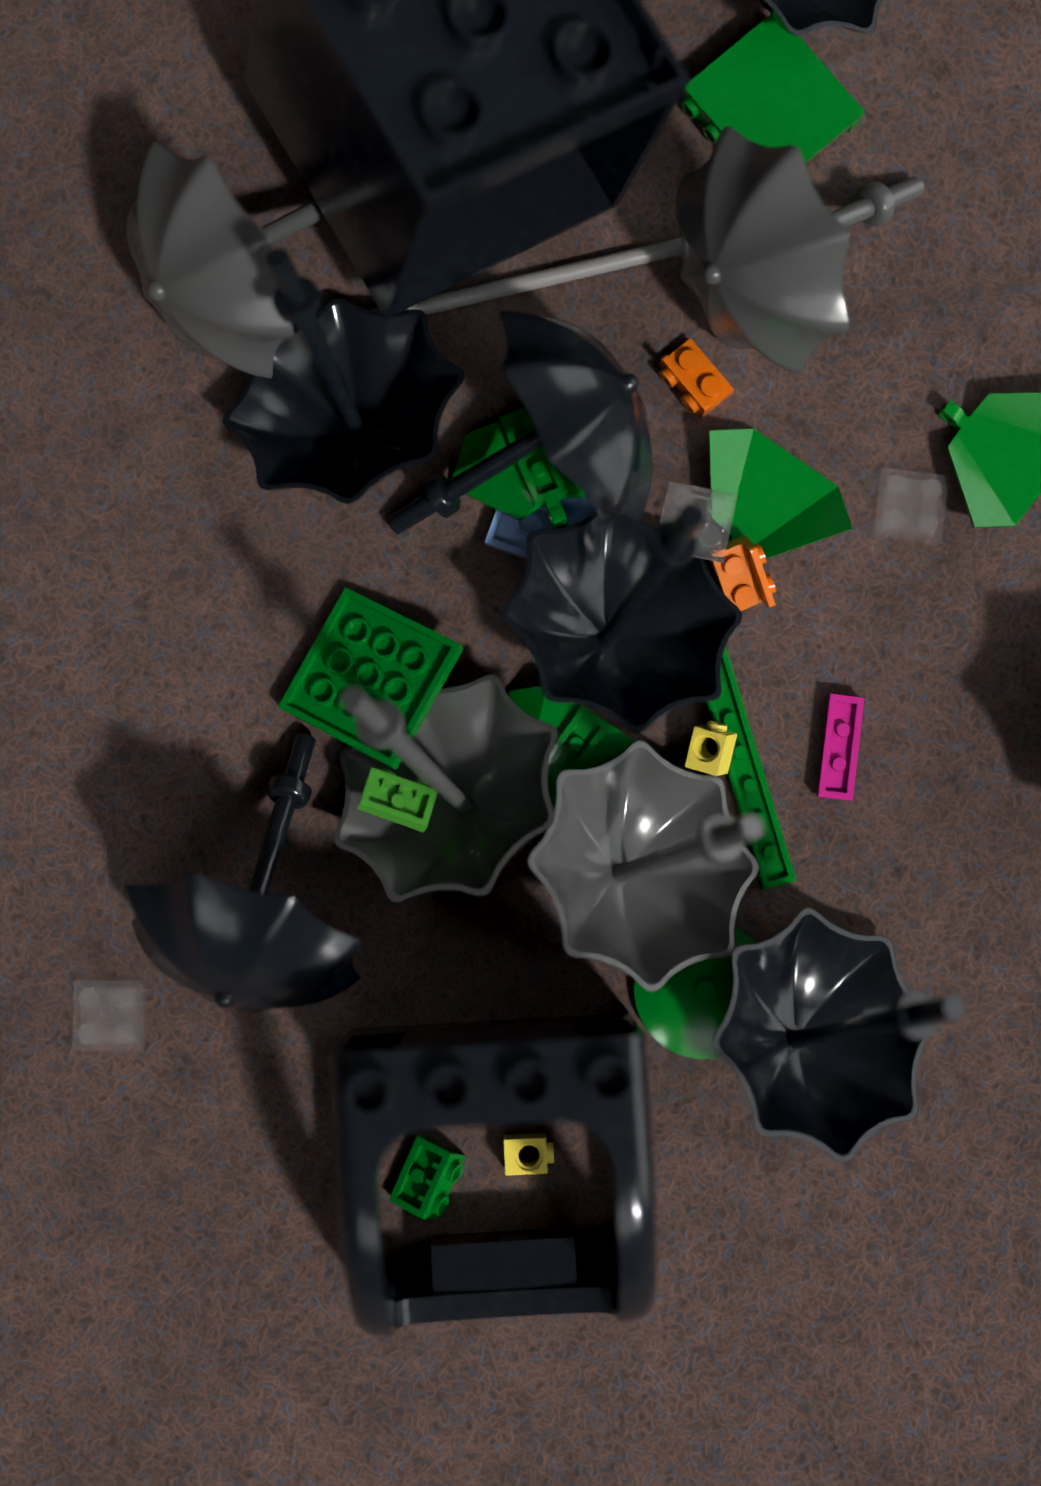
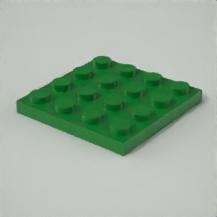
(379, 654)

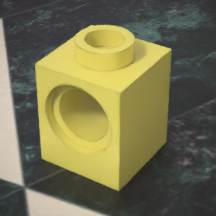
(698, 755)
(515, 1165)

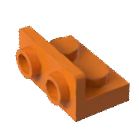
(694, 378)
(743, 575)

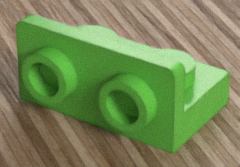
(397, 799)

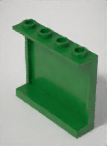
(772, 94)

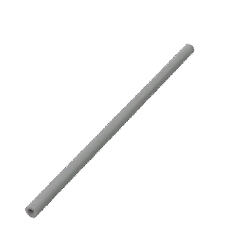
(549, 277)

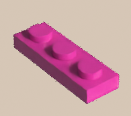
(840, 747)

